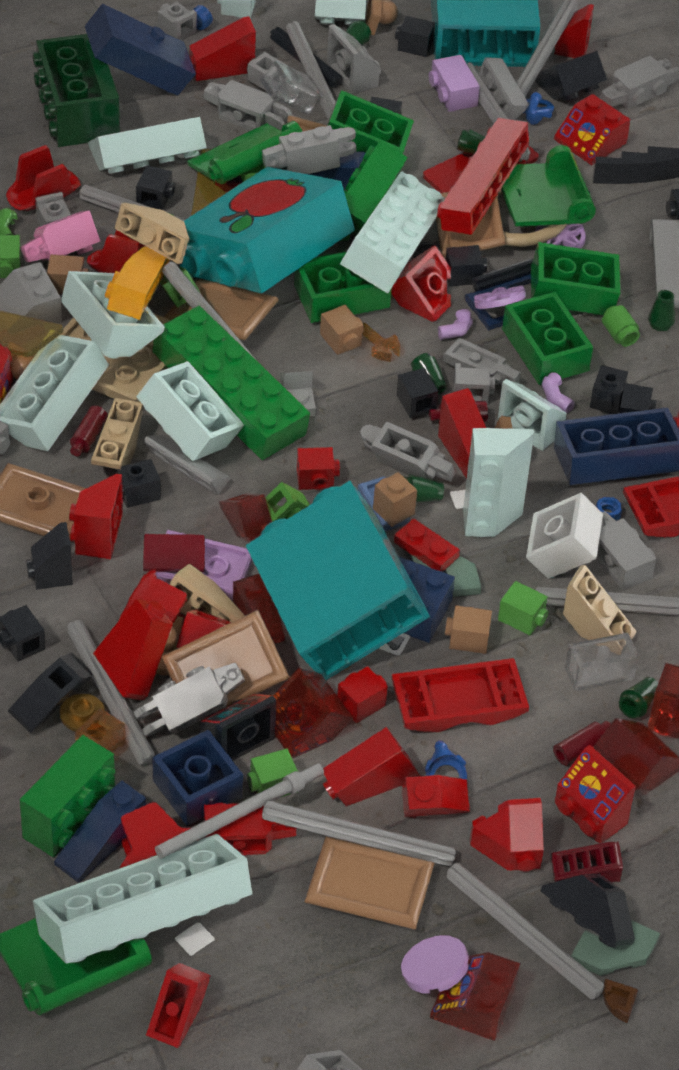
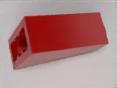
(224, 51)
(457, 419)
(135, 648)
(369, 769)

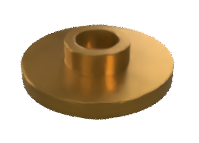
(78, 710)

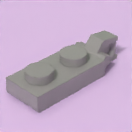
(476, 357)

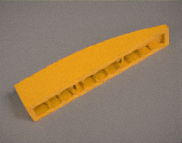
(136, 283)

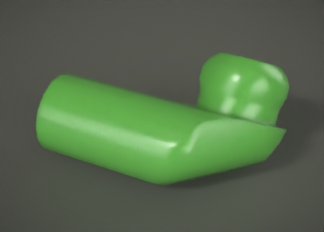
(6, 219)

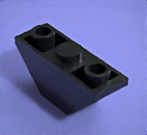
(50, 691)
(595, 906)

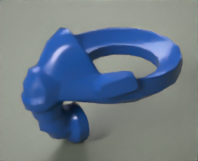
(535, 114)
(444, 756)

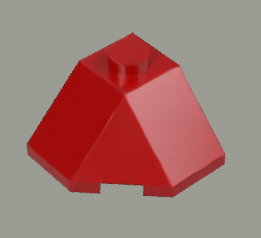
(424, 285)
(511, 835)

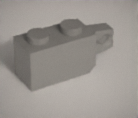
(624, 553)

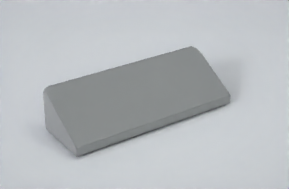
(503, 87)
(197, 470)

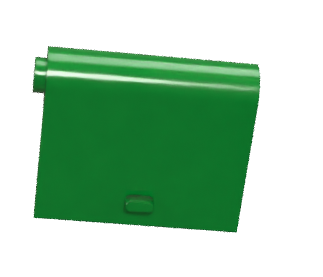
(240, 153)
(549, 192)
(50, 981)

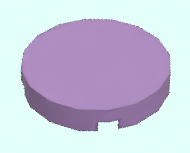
(435, 964)

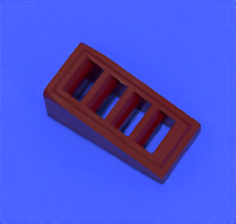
(598, 852)

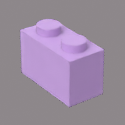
(454, 83)

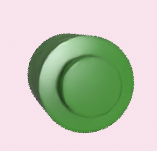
(621, 325)

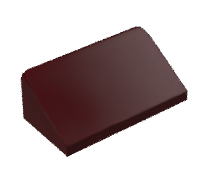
(173, 552)

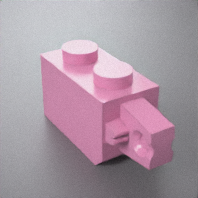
(62, 237)

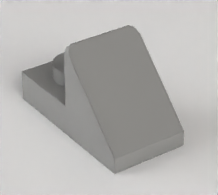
(300, 386)

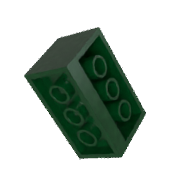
(75, 90)

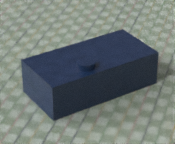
(139, 49)
(617, 446)

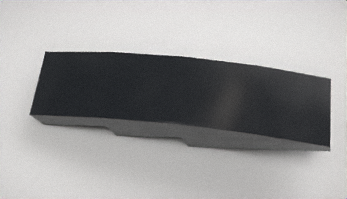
(638, 167)

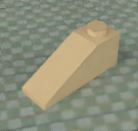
(204, 595)

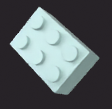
(189, 411)

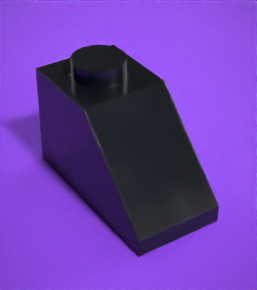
(51, 559)

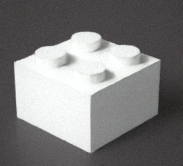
(564, 535)

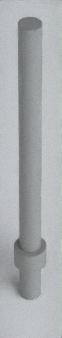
(291, 784)

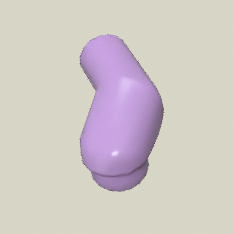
(458, 328)
(553, 395)

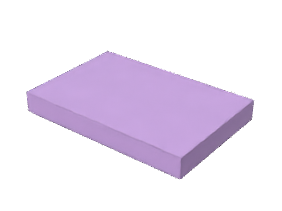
(222, 564)

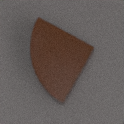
(619, 999)

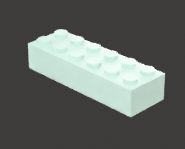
(393, 232)
(142, 898)

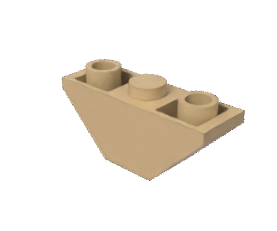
(154, 229)
(119, 434)
(592, 609)

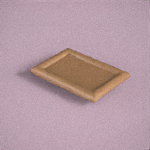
(487, 234)
(237, 307)
(35, 500)
(239, 642)
(370, 882)

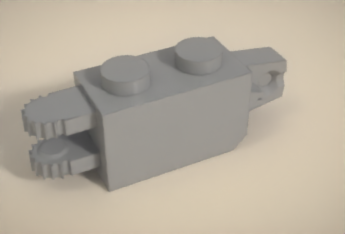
(640, 82)
(246, 105)
(311, 150)
(406, 451)
(191, 699)

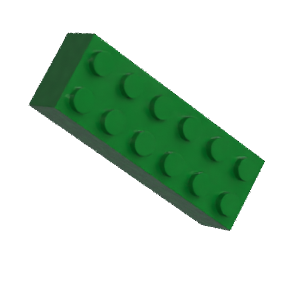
(262, 404)

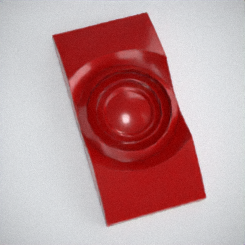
(656, 506)
(459, 695)

